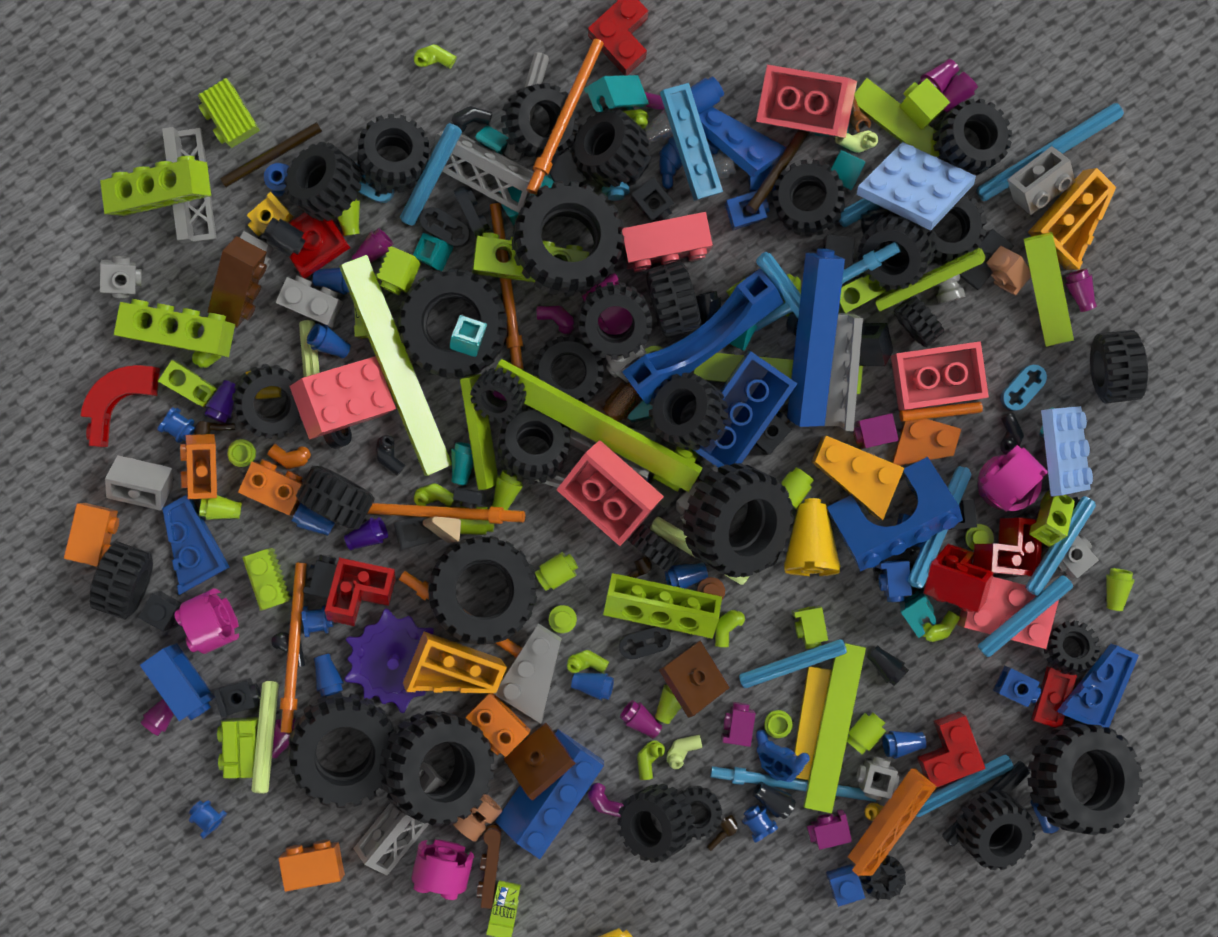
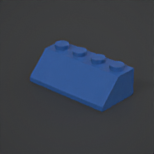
(753, 399)
(538, 821)

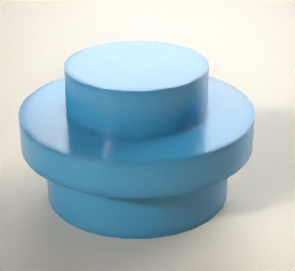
(616, 193)

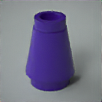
(221, 403)
(370, 533)

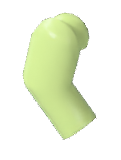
(858, 142)
(680, 749)

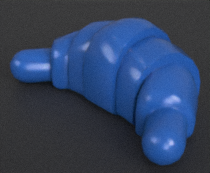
(671, 161)
(779, 761)

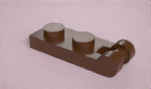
(489, 864)

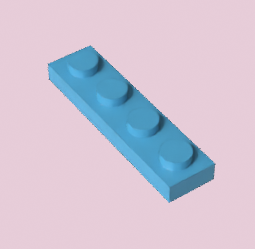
(691, 141)

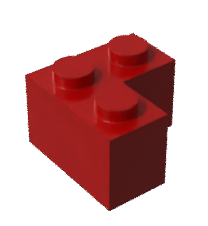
(616, 31)
(1016, 551)
(958, 581)
(354, 583)
(957, 756)

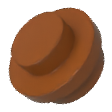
(712, 586)

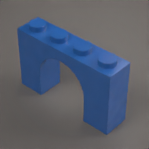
(874, 543)

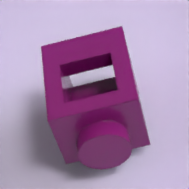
(739, 725)
(829, 830)

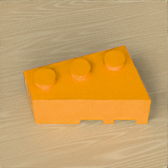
(1076, 216)
(859, 474)
(450, 666)

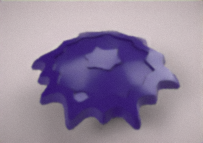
(383, 658)

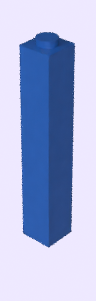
(815, 337)

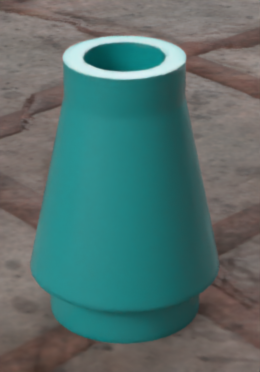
(461, 463)

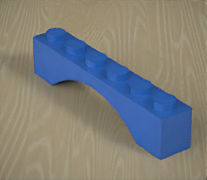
(744, 308)

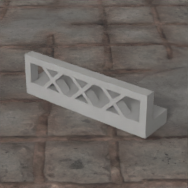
(492, 163)
(182, 211)
(844, 372)
(383, 834)

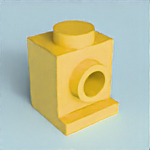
(269, 204)

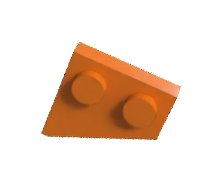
(925, 439)

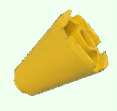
(812, 542)

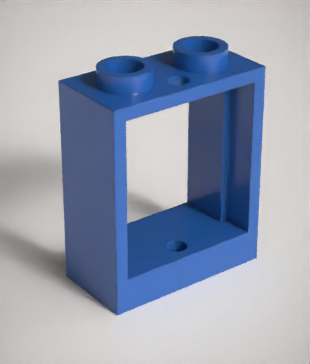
(178, 682)

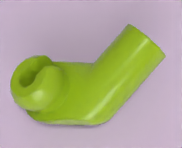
(647, 756)

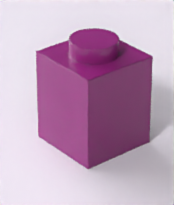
(875, 431)

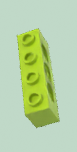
(156, 186)
(486, 263)
(133, 319)
(662, 605)

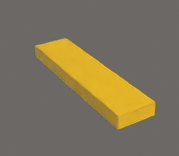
(810, 714)

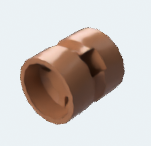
(474, 825)

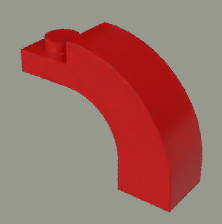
(109, 392)

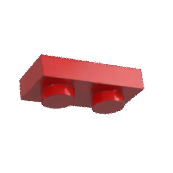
(1054, 691)

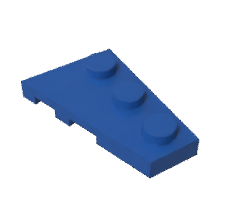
(740, 143)
(192, 545)
(1101, 689)

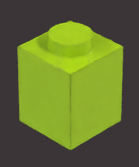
(923, 103)

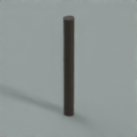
(271, 154)
(774, 174)

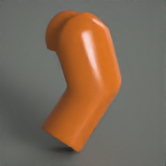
(290, 459)

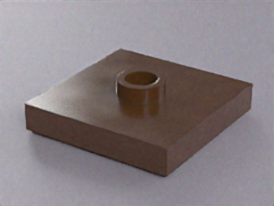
(694, 679)
(539, 761)

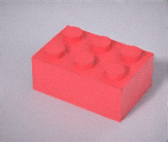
(806, 101)
(667, 241)
(939, 376)
(342, 397)
(609, 492)
(1002, 603)

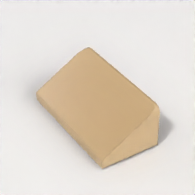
(445, 528)

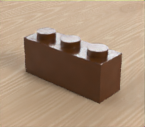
(238, 281)

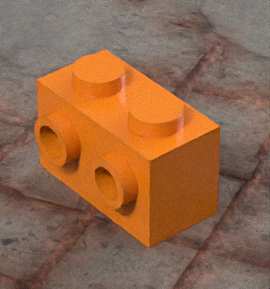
(201, 466)
(272, 487)
(91, 533)
(498, 724)
(311, 865)

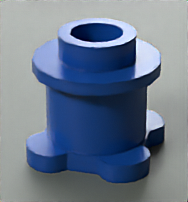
(270, 176)
(177, 425)
(315, 621)
(206, 817)
(759, 822)

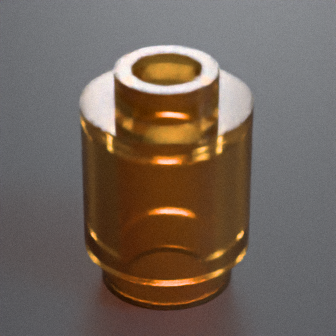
(621, 402)

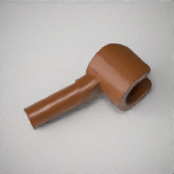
(858, 116)

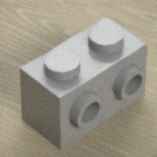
(1041, 180)
(309, 302)
(145, 482)

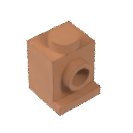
(1009, 270)

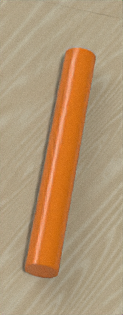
(940, 411)

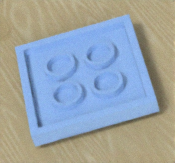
(916, 185)
(1066, 450)

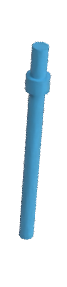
(870, 261)
(740, 775)

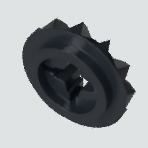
(895, 883)

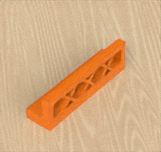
(891, 823)

